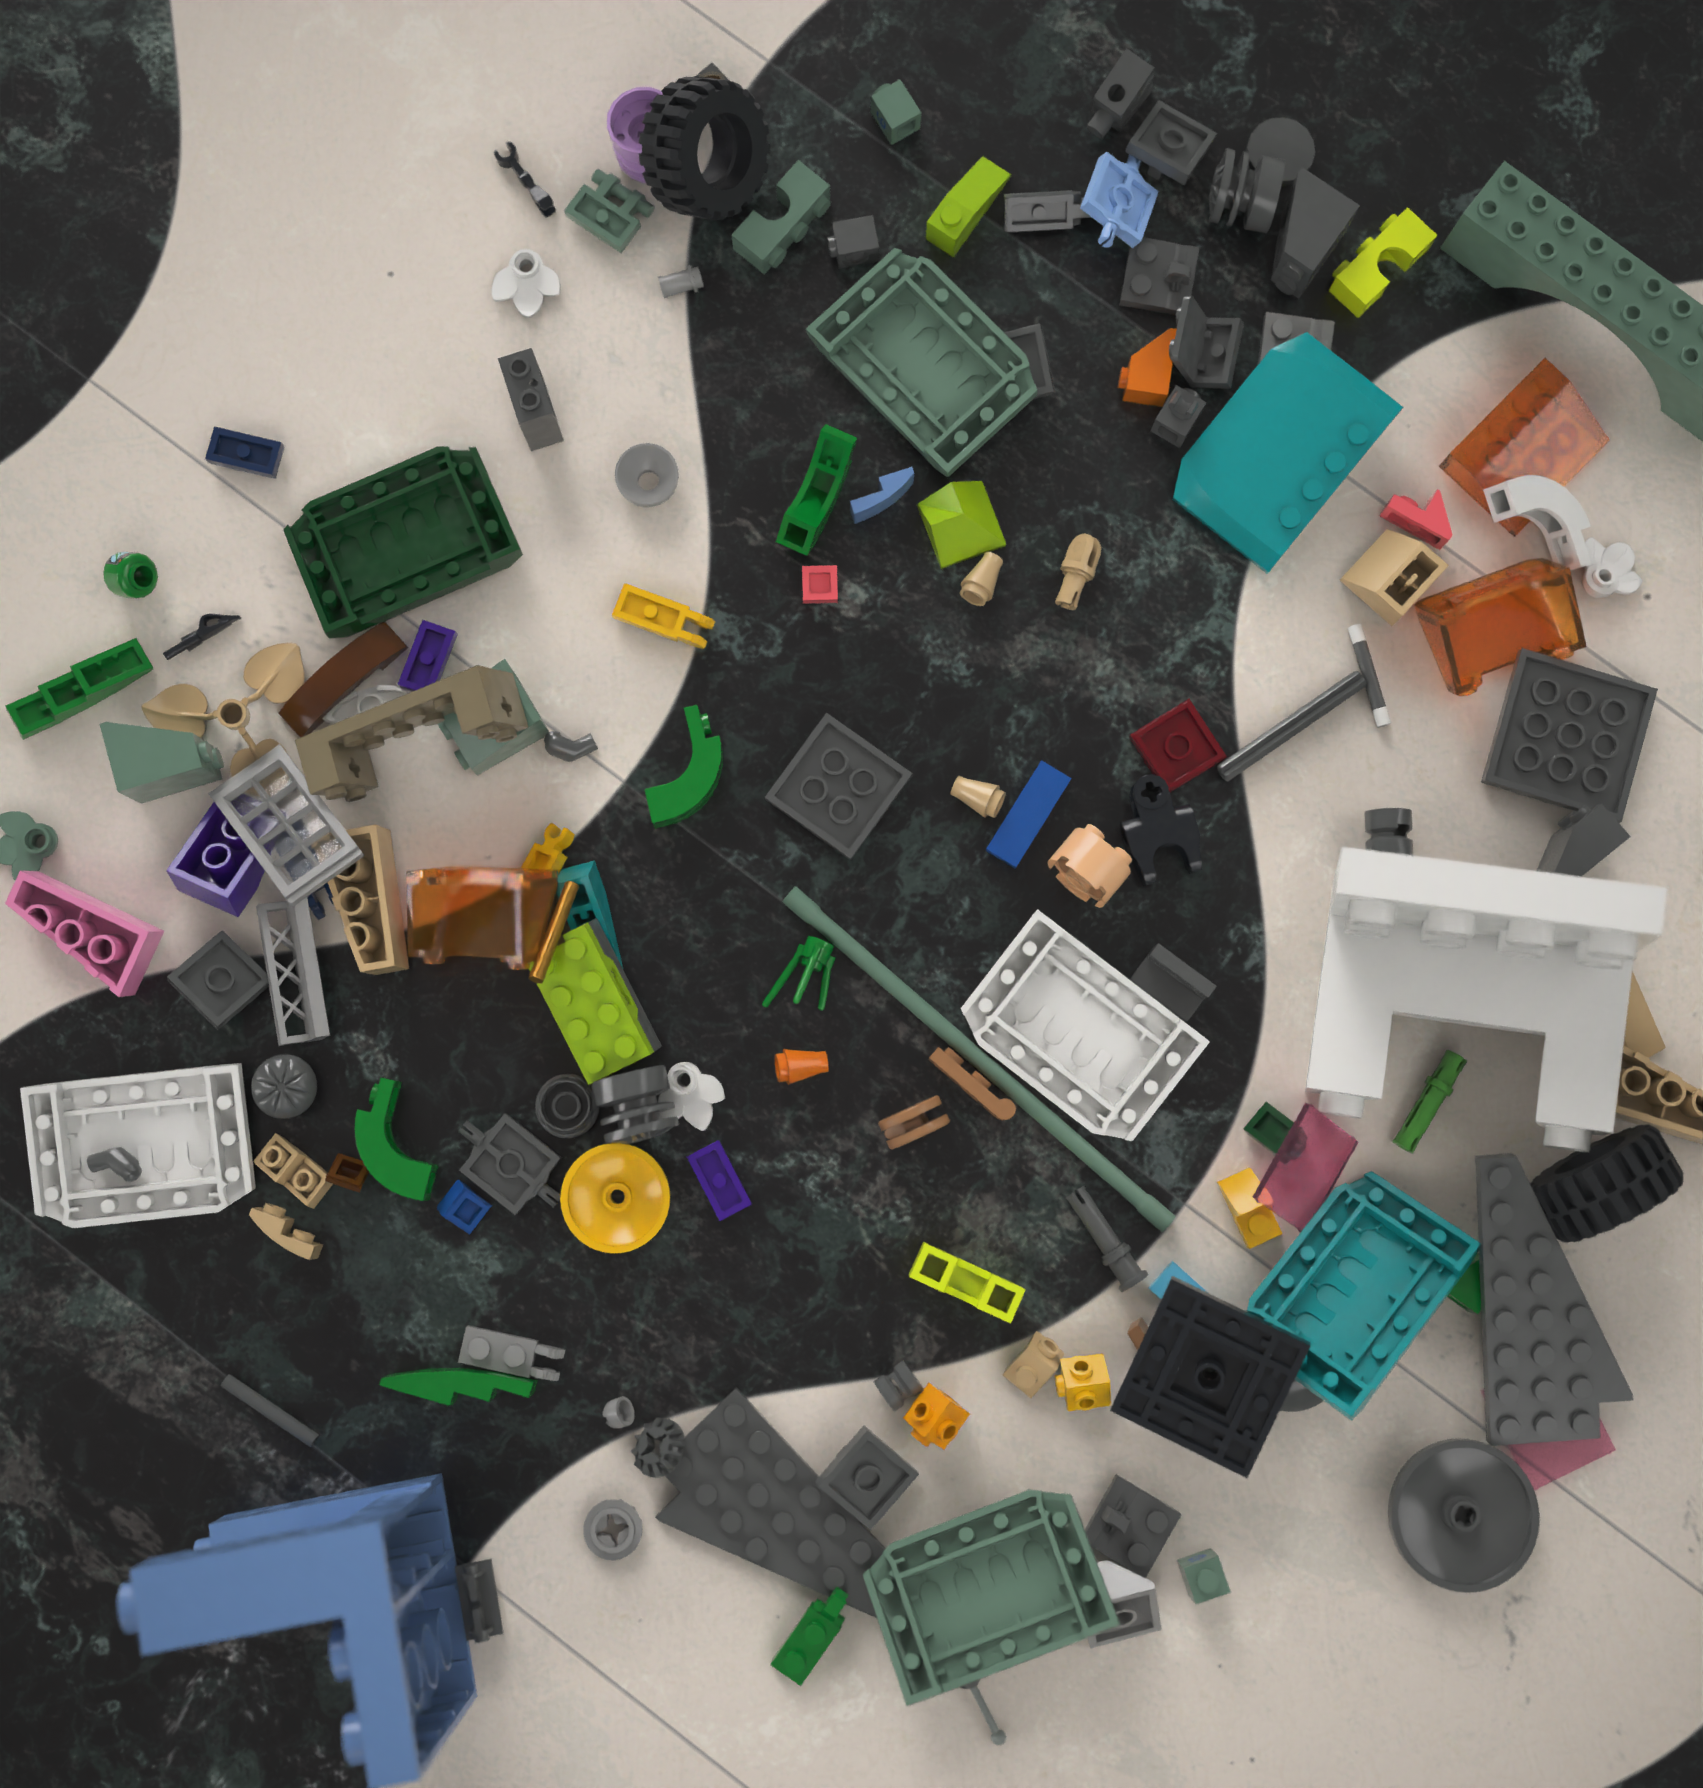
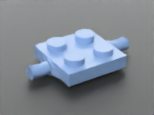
(1119, 200)

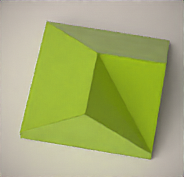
(960, 522)

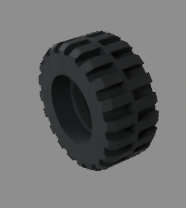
(672, 147)
(1609, 1184)

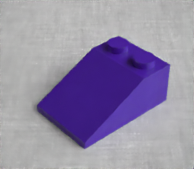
(216, 865)

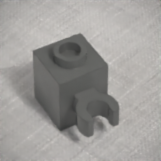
(1178, 415)

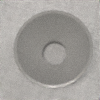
(644, 459)

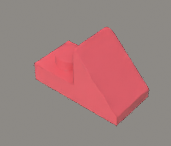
(1426, 524)

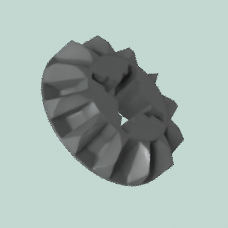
(671, 1448)

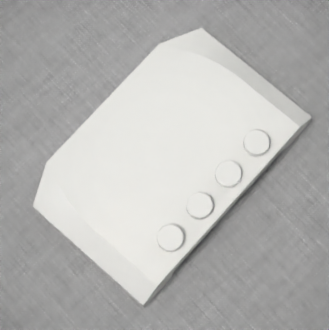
(1080, 1031)
(177, 1123)

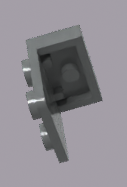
(1205, 347)

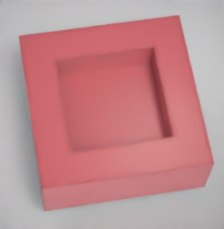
(820, 584)

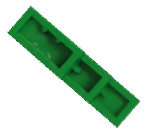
(79, 689)
(445, 1384)

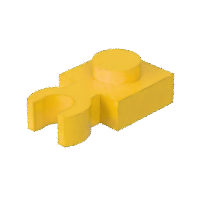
(550, 854)

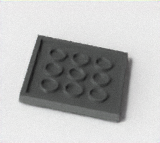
(1569, 734)

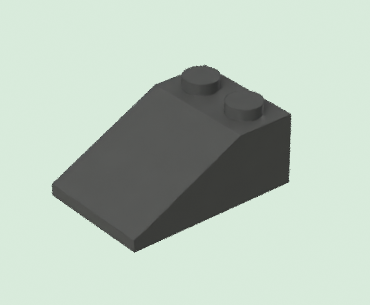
(1582, 841)

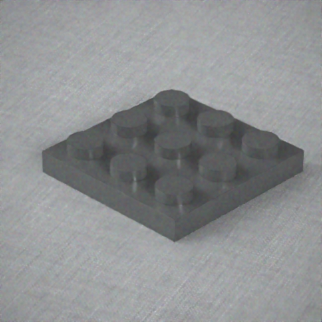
(838, 786)

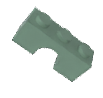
(765, 240)

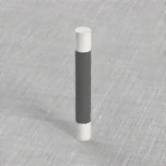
(1368, 672)

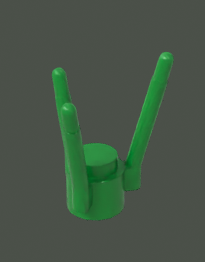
(814, 956)

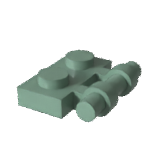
(602, 217)

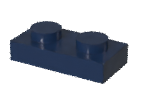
(244, 452)

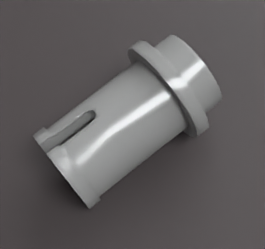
(681, 281)

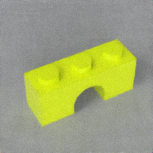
(1402, 242)
(967, 1282)

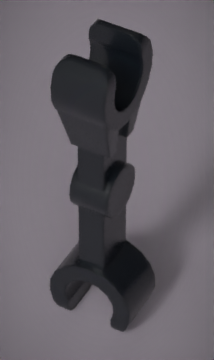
(540, 197)

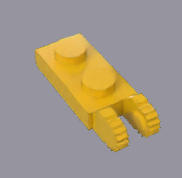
(659, 615)

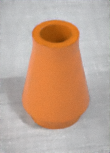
(799, 1065)

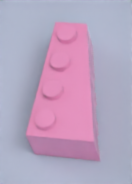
(93, 932)

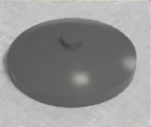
(1463, 1515)

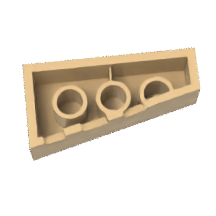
(371, 905)

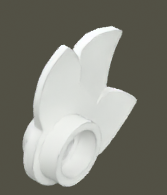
(525, 287)
(1613, 567)
(694, 1100)

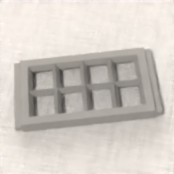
(286, 826)

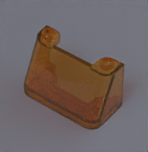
(1496, 615)
(479, 912)

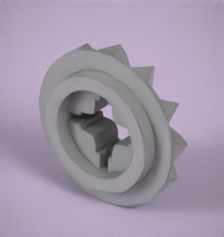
(603, 1544)

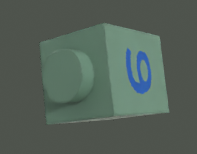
(895, 111)
(1203, 1576)

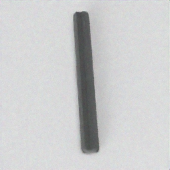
(1291, 726)

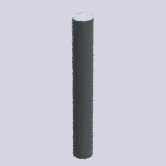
(270, 1410)

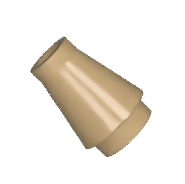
(981, 581)
(979, 796)

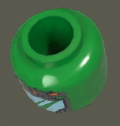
(130, 575)

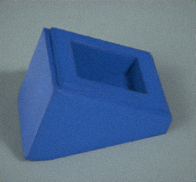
(463, 1206)

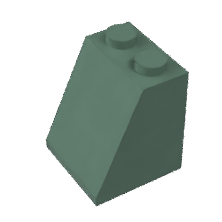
(486, 753)
(158, 761)

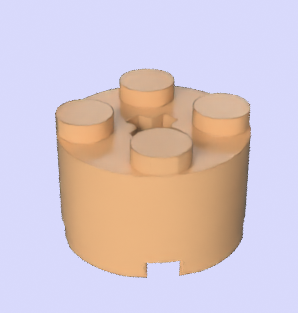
(1090, 865)

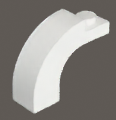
(1550, 508)

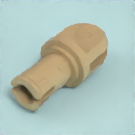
(1078, 568)

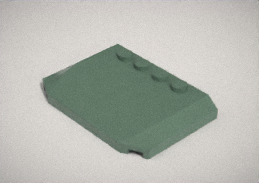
(925, 358)
(988, 1593)

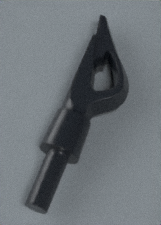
(203, 633)

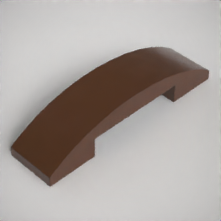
(340, 677)

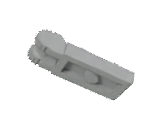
(507, 1353)

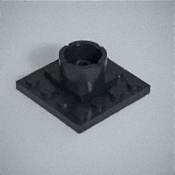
(1217, 1412)

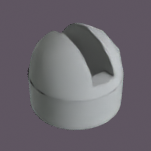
(614, 1407)

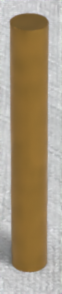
(554, 932)

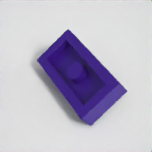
(427, 656)
(719, 1180)

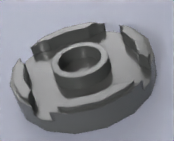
(1282, 140)

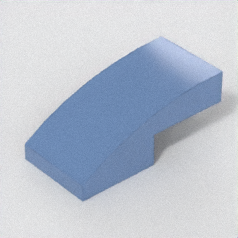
(890, 488)

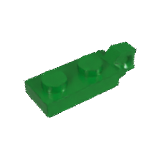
(810, 1637)

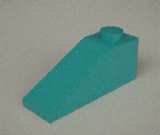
(590, 900)

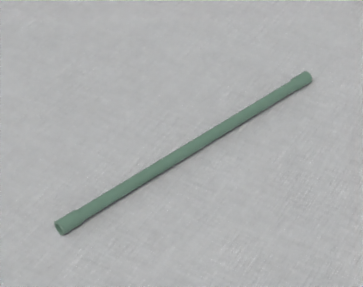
(1144, 1203)

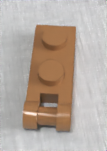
(974, 1085)

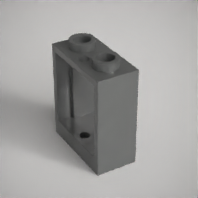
(530, 399)

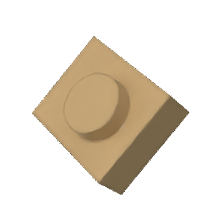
(1034, 1364)

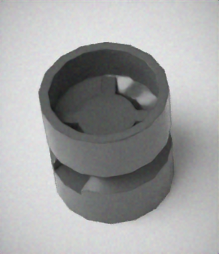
(1389, 830)

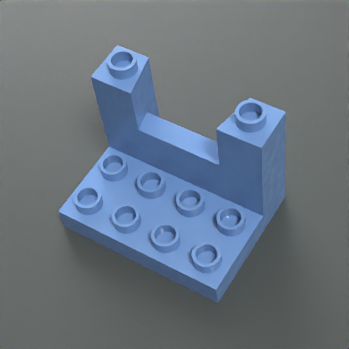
(357, 1555)

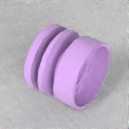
(626, 124)

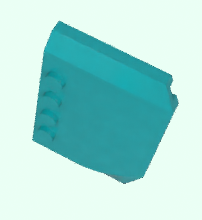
(1281, 448)
(1362, 1286)

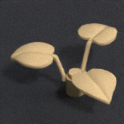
(272, 672)

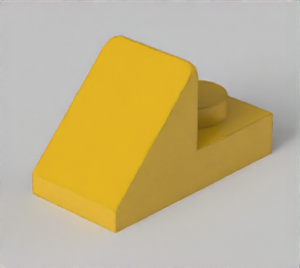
(1252, 1218)

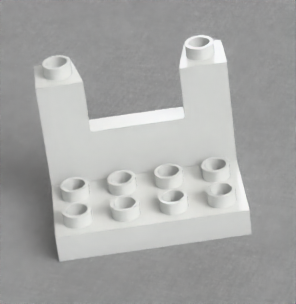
(1482, 953)

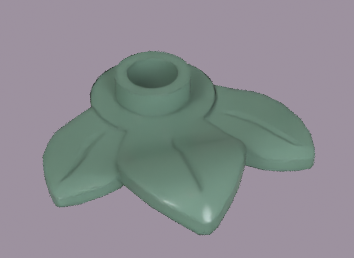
(19, 843)

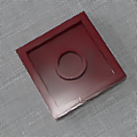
(1178, 745)

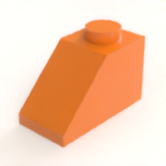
(1149, 372)

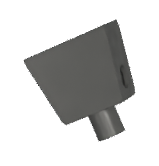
(1121, 94)

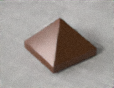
(347, 1173)

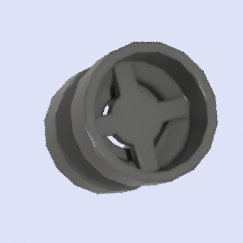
(905, 1380)

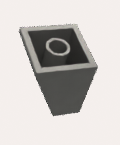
(1310, 229)

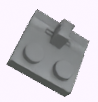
(1282, 328)

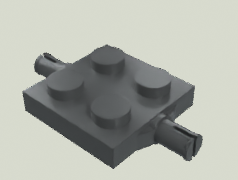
(510, 1164)

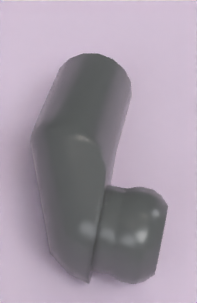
(567, 749)
(118, 1161)

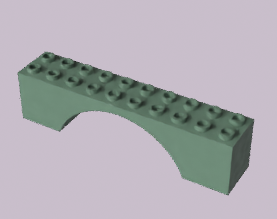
(1535, 242)

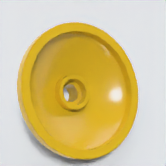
(589, 1202)

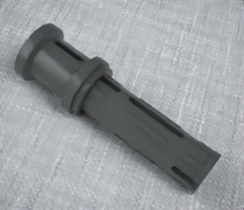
(1115, 1253)

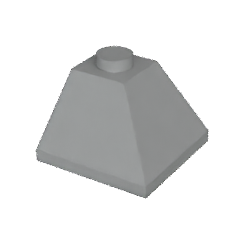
(1133, 1601)

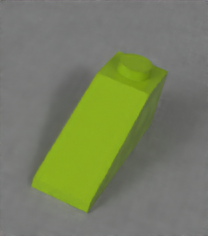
(965, 206)

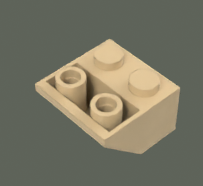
(1393, 574)

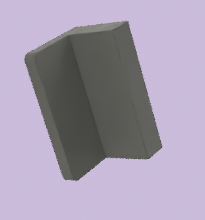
(1172, 982)

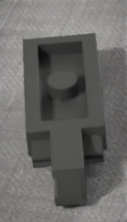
(1042, 210)

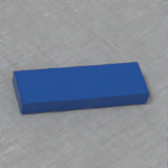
(1028, 814)

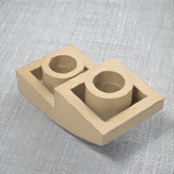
(294, 1170)
(278, 1226)

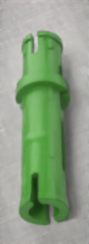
(1433, 1095)

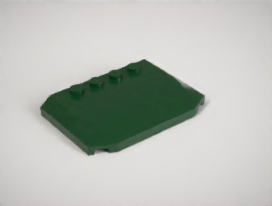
(401, 539)

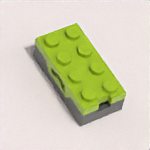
(596, 1004)

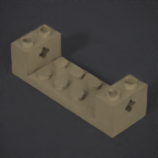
(338, 756)

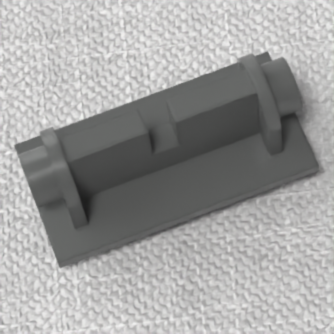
(479, 1600)

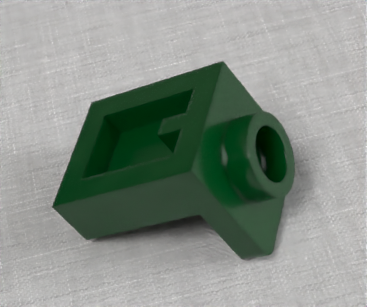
(1269, 1127)

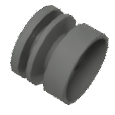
(1246, 190)
(635, 1104)

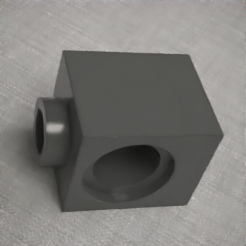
(854, 242)

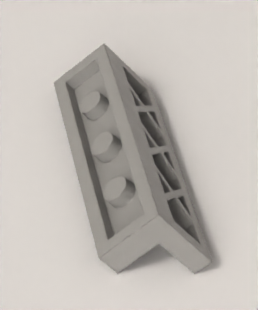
(306, 969)

